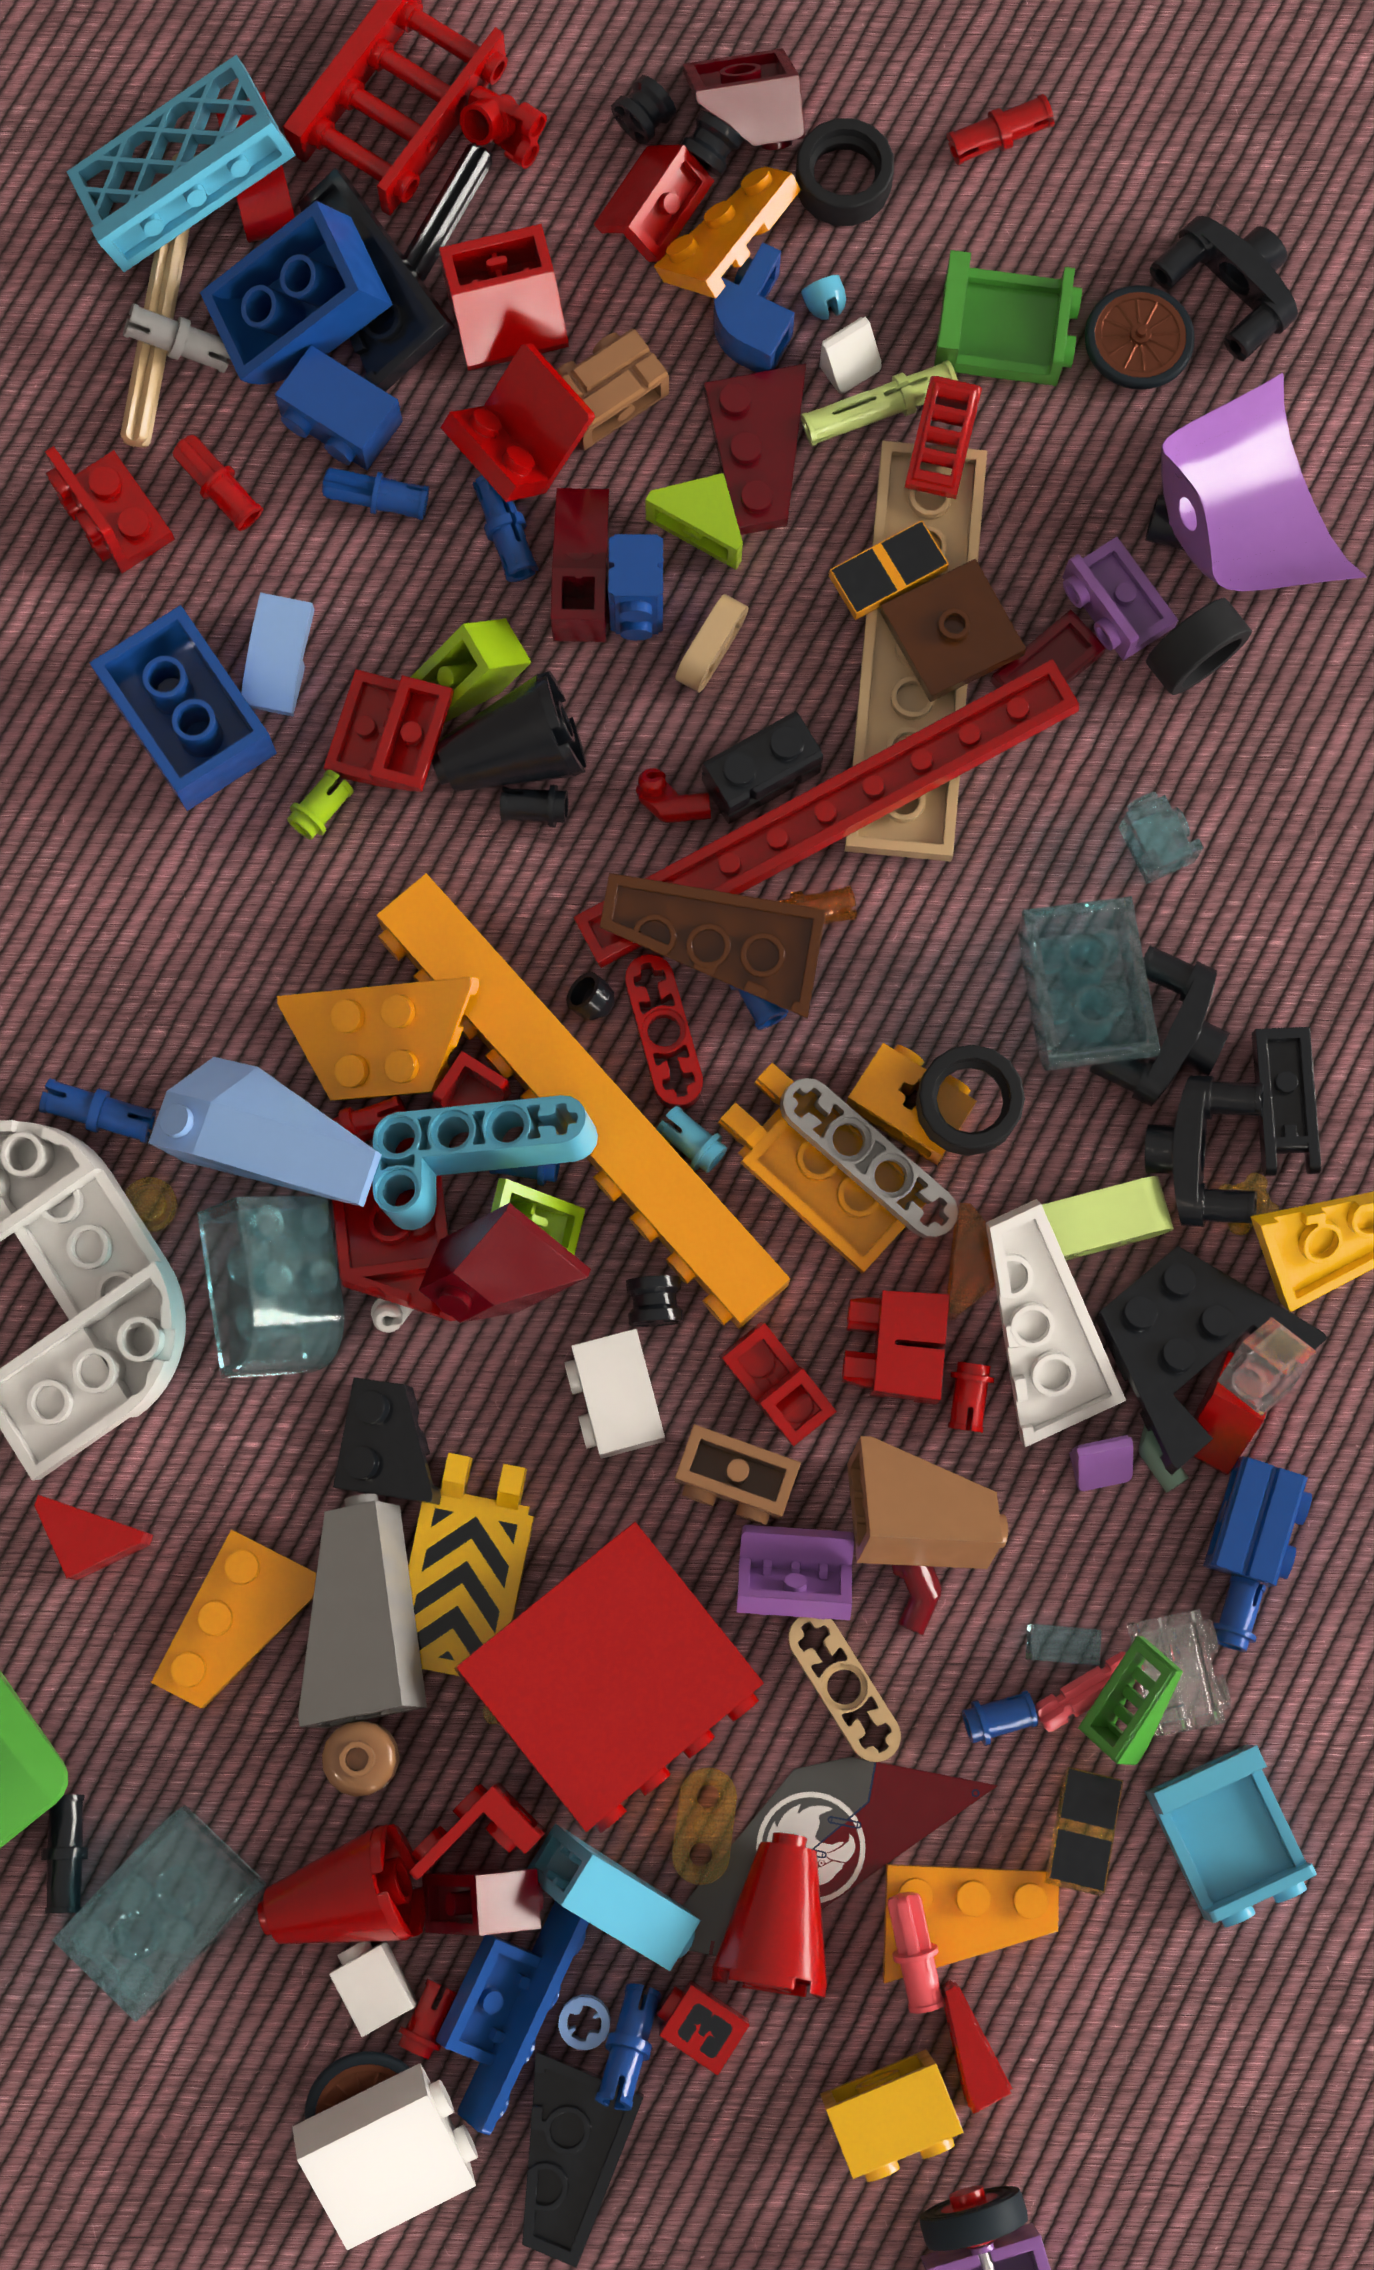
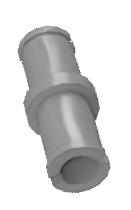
(176, 338)

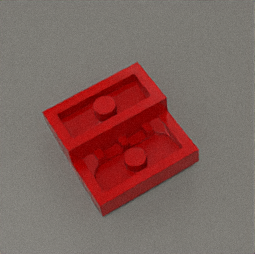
(388, 731)

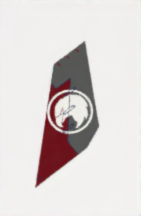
(853, 1817)

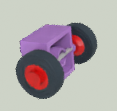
(982, 2232)

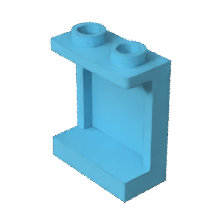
(1230, 1836)

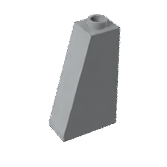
(362, 1620)

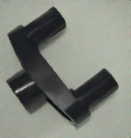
(1245, 267)
(1190, 1038)
(1182, 1150)

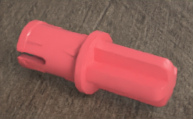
(915, 1953)

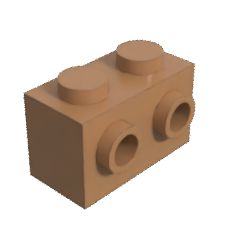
(736, 1473)

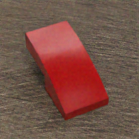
(777, 1384)

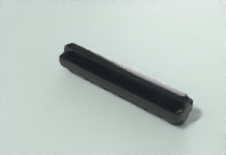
(448, 209)

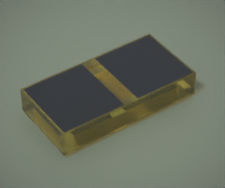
(1084, 1831)

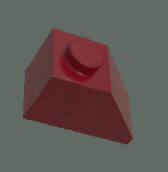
(482, 1901)

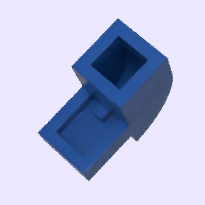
(745, 321)

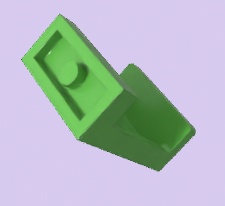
(1006, 322)

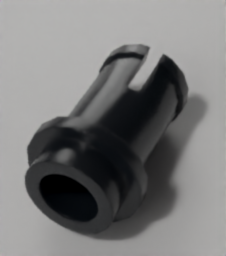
(534, 805)

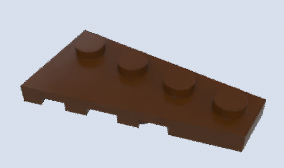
(731, 937)

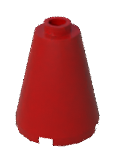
(348, 1894)
(777, 1923)

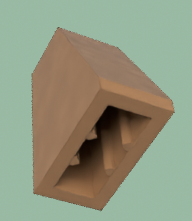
(919, 1512)

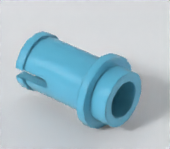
(693, 1141)

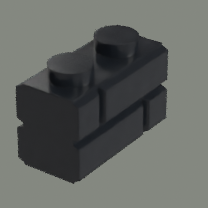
(762, 767)

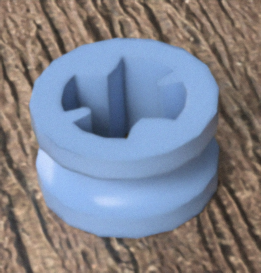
(594, 2037)

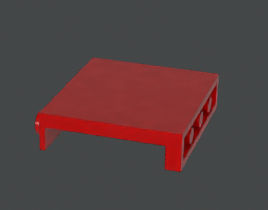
(611, 1678)

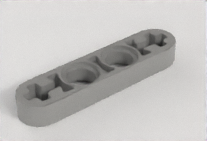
(863, 1165)

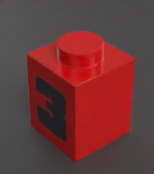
(701, 2025)

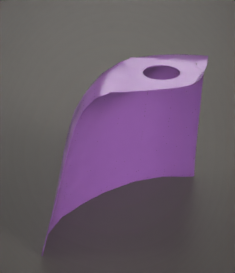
(1243, 498)

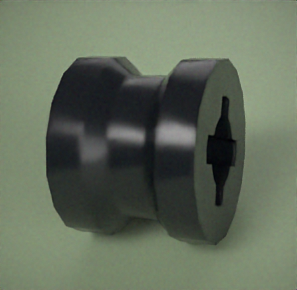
(643, 109)
(712, 142)
(654, 1301)

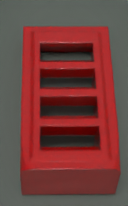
(951, 404)
(978, 2068)

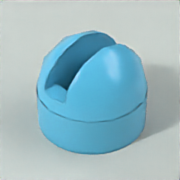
(825, 294)

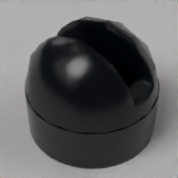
(590, 997)

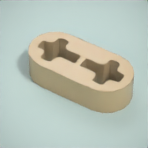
(711, 643)

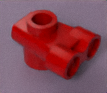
(504, 122)

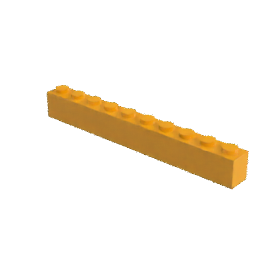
(548, 1061)

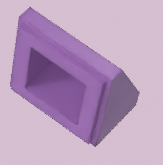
(1103, 1463)

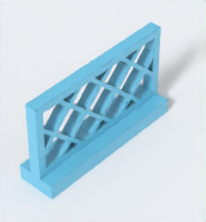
(195, 184)

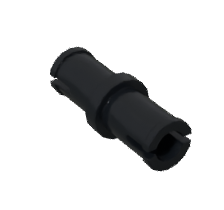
(65, 1855)

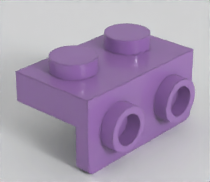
(1118, 598)
(795, 1572)

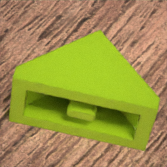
(699, 515)
(553, 1215)

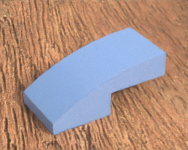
(276, 653)

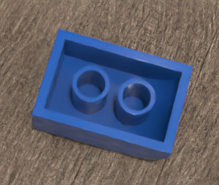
(294, 292)
(184, 707)

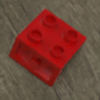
(523, 427)
(110, 509)
(509, 1826)

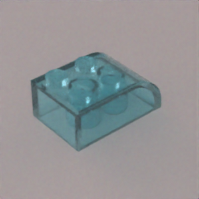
(1087, 984)
(272, 1284)
(159, 1912)

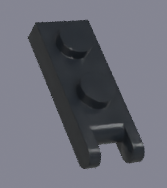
(1289, 1107)

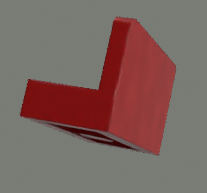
(656, 199)

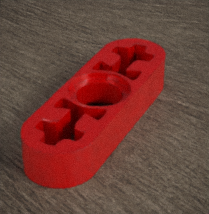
(667, 990)

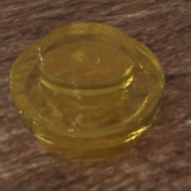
(153, 1202)

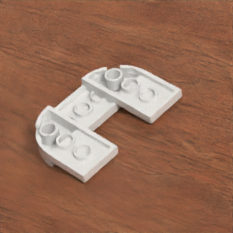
(110, 1283)

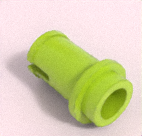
(318, 807)

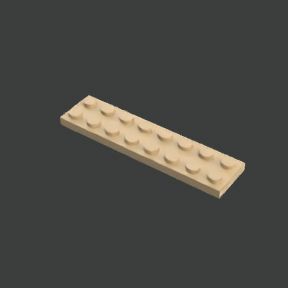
(889, 693)

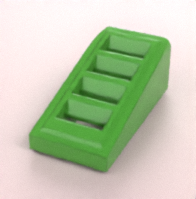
(1100, 1720)

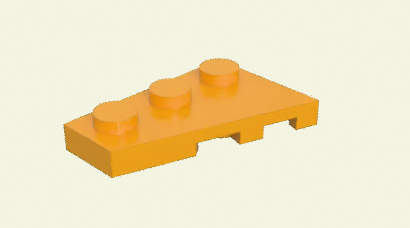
(234, 1616)

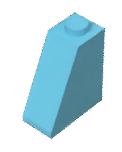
(613, 1898)

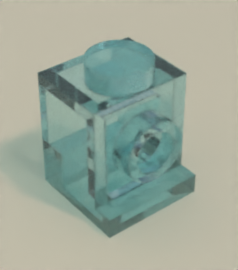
(1158, 837)

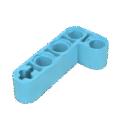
(480, 1152)

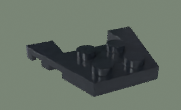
(1172, 1329)

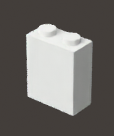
(385, 2155)

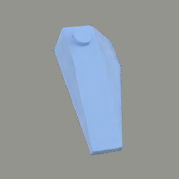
(259, 1129)

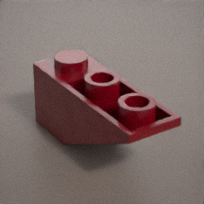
(580, 565)

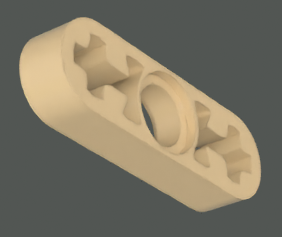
(877, 1716)

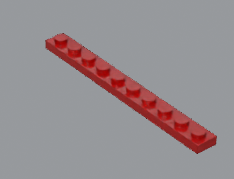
(860, 795)

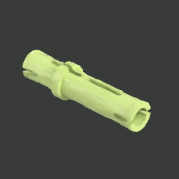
(896, 397)

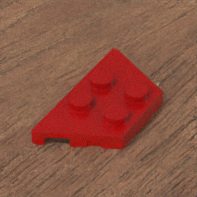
(384, 1258)

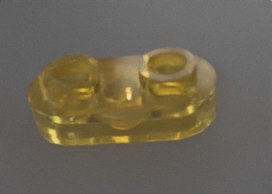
(704, 1825)

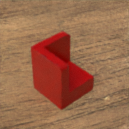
(469, 1084)

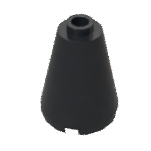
(513, 741)

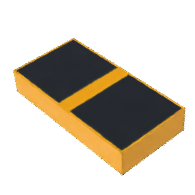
(888, 569)

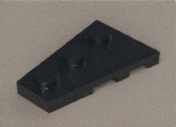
(570, 2156)

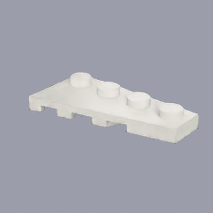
(1048, 1335)

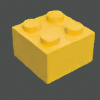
(892, 2116)

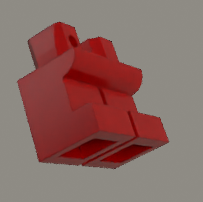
(893, 1368)

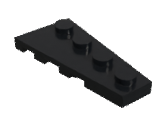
(414, 321)

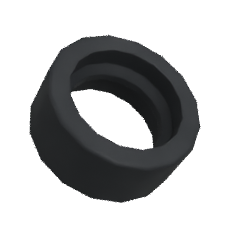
(844, 135)
(1198, 646)
(980, 1059)

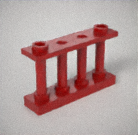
(343, 88)

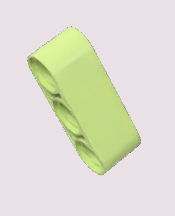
(1109, 1217)

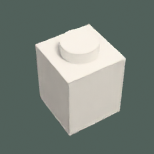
(372, 1985)

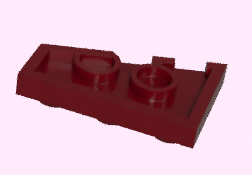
(756, 441)

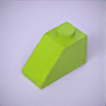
(476, 663)

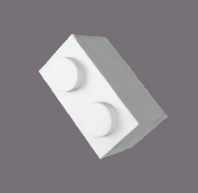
(616, 1393)

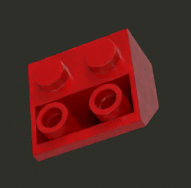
(503, 296)

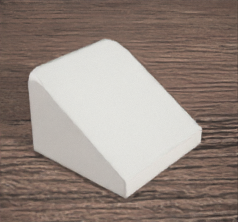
(850, 356)

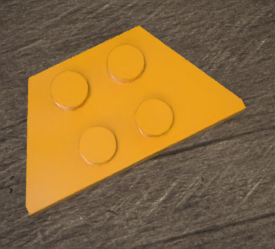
(380, 1036)

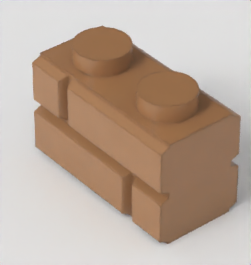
(616, 383)

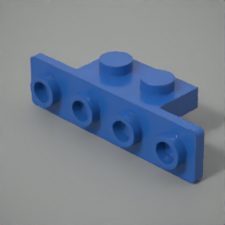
(504, 2009)

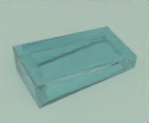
(1063, 1644)

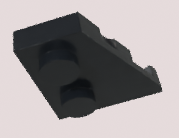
(384, 1445)

